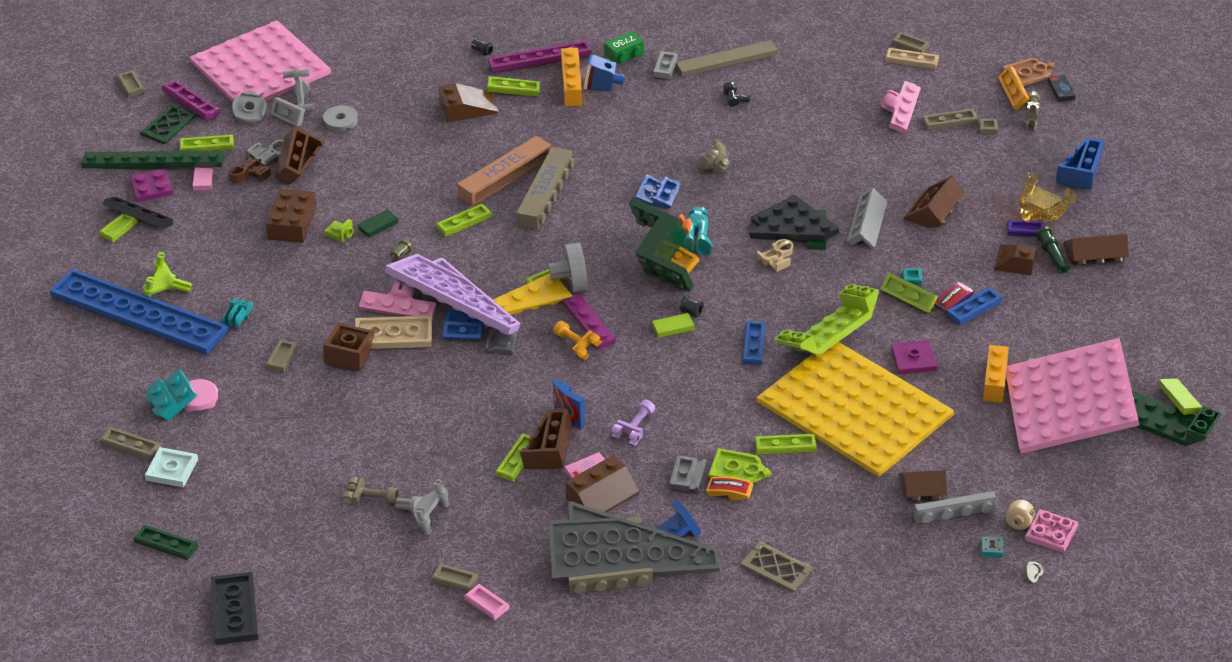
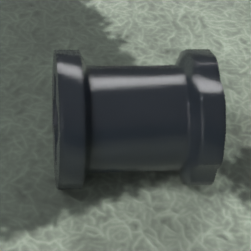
(691, 306)

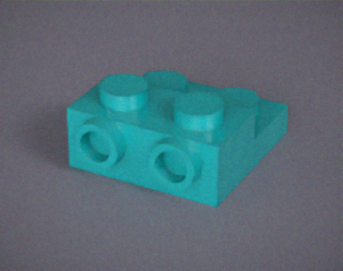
(170, 395)

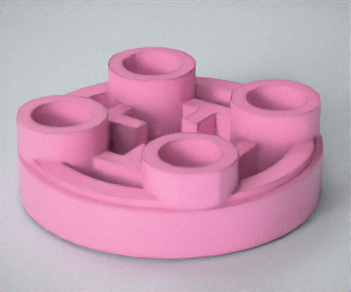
(206, 397)

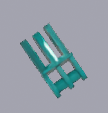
(237, 312)

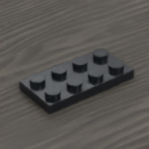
(234, 608)

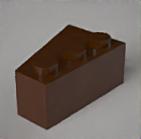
(296, 154)
(550, 442)

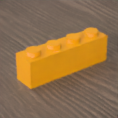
(571, 77)

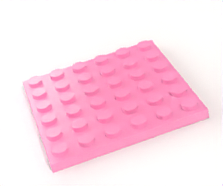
(258, 61)
(1071, 396)

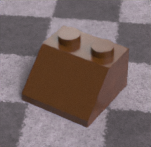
(348, 346)
(924, 484)

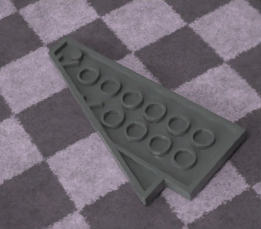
(606, 543)

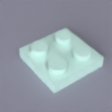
(171, 467)

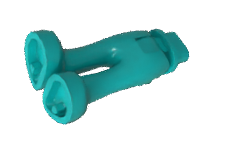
(699, 225)

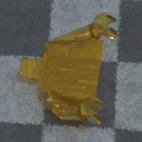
(1040, 204)

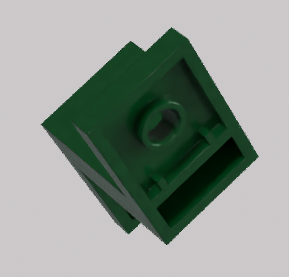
(660, 244)

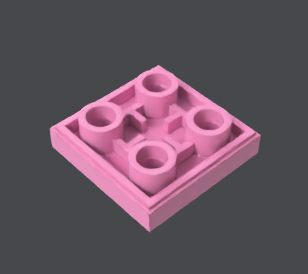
(1051, 531)

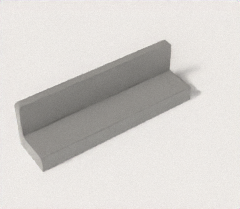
(867, 218)

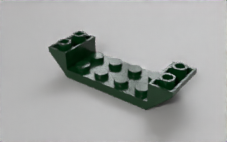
(1171, 423)

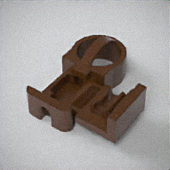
(240, 172)

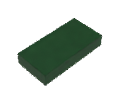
(378, 223)

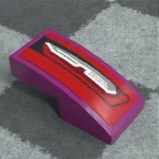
(953, 296)

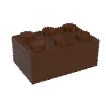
(291, 215)

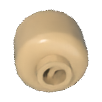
(1020, 514)

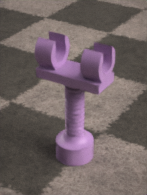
(635, 433)

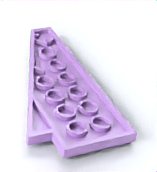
(451, 287)

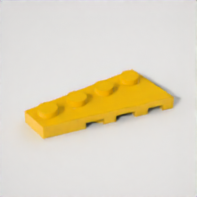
(533, 295)

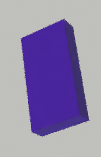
(1023, 227)

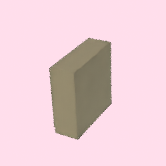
(988, 126)

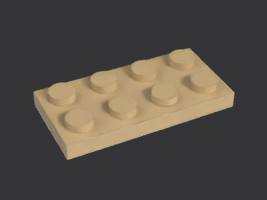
(398, 331)

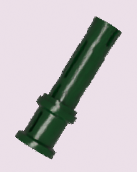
(1050, 245)

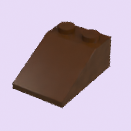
(465, 102)

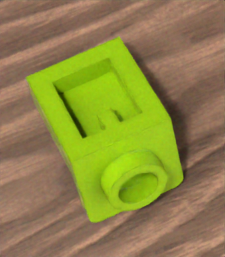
(340, 231)

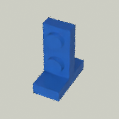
(680, 522)

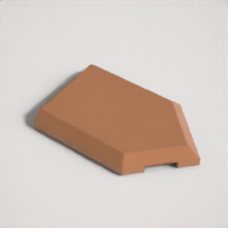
(1031, 71)

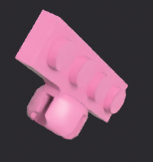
(901, 105)
(397, 302)

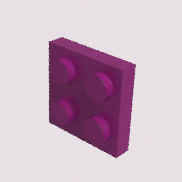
(151, 185)

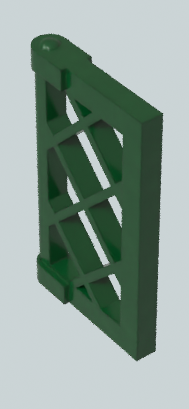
(171, 132)

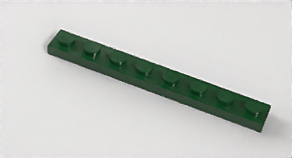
(153, 159)

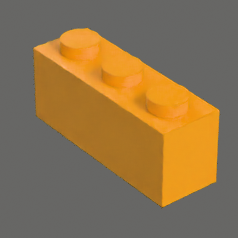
(995, 373)

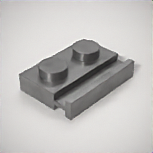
(500, 343)
(687, 474)

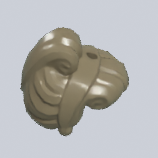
(715, 159)

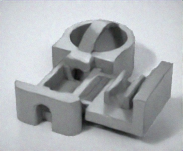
(263, 154)

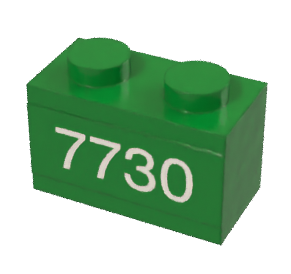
(624, 47)

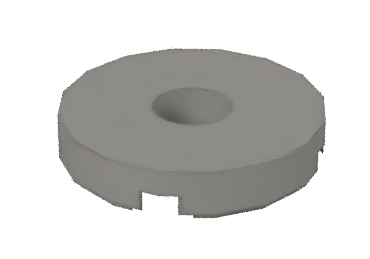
(249, 116)
(349, 116)

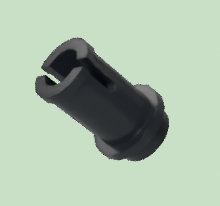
(485, 48)

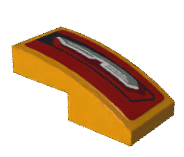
(733, 487)

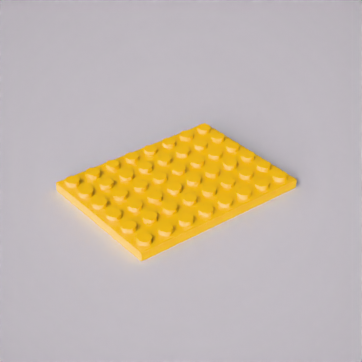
(855, 407)

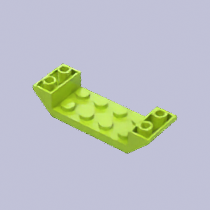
(856, 309)

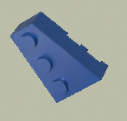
(1081, 166)

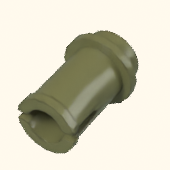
(403, 247)

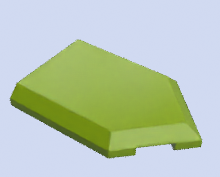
(738, 465)

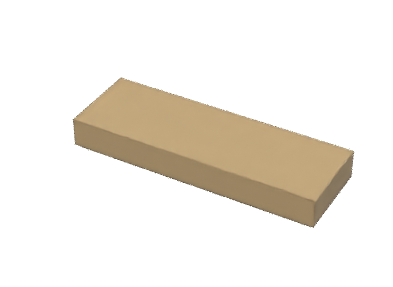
(912, 58)

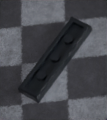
(138, 212)

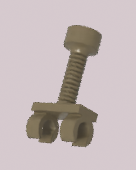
(1032, 110)
(358, 486)

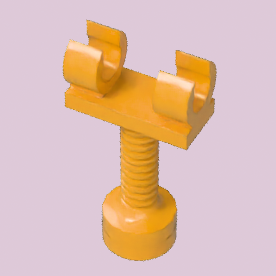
(562, 329)

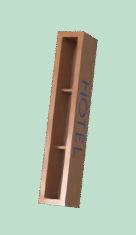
(503, 171)

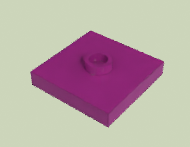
(914, 357)

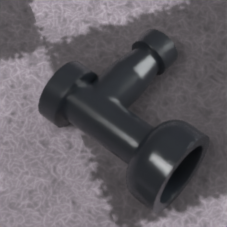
(730, 89)

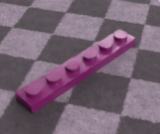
(535, 56)

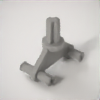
(301, 87)
(423, 506)

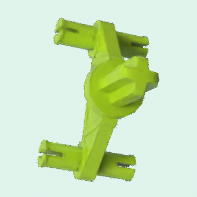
(163, 279)

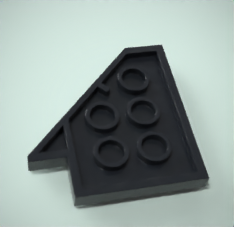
(792, 221)

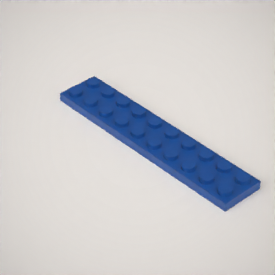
(139, 311)

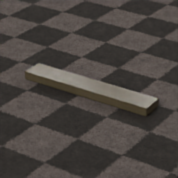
(726, 58)

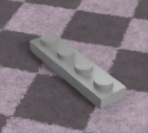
(954, 507)

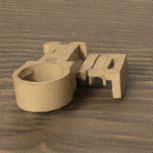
(775, 255)

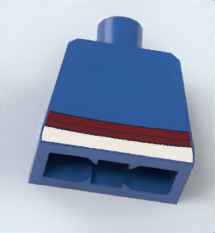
(601, 74)

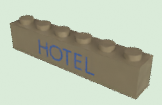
(545, 188)

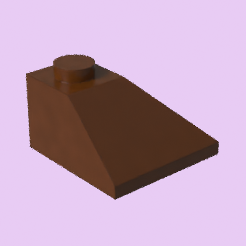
(1016, 259)

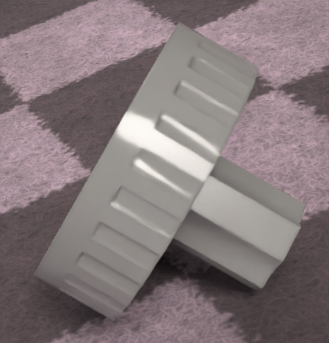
(571, 268)

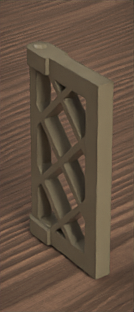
(798, 577)

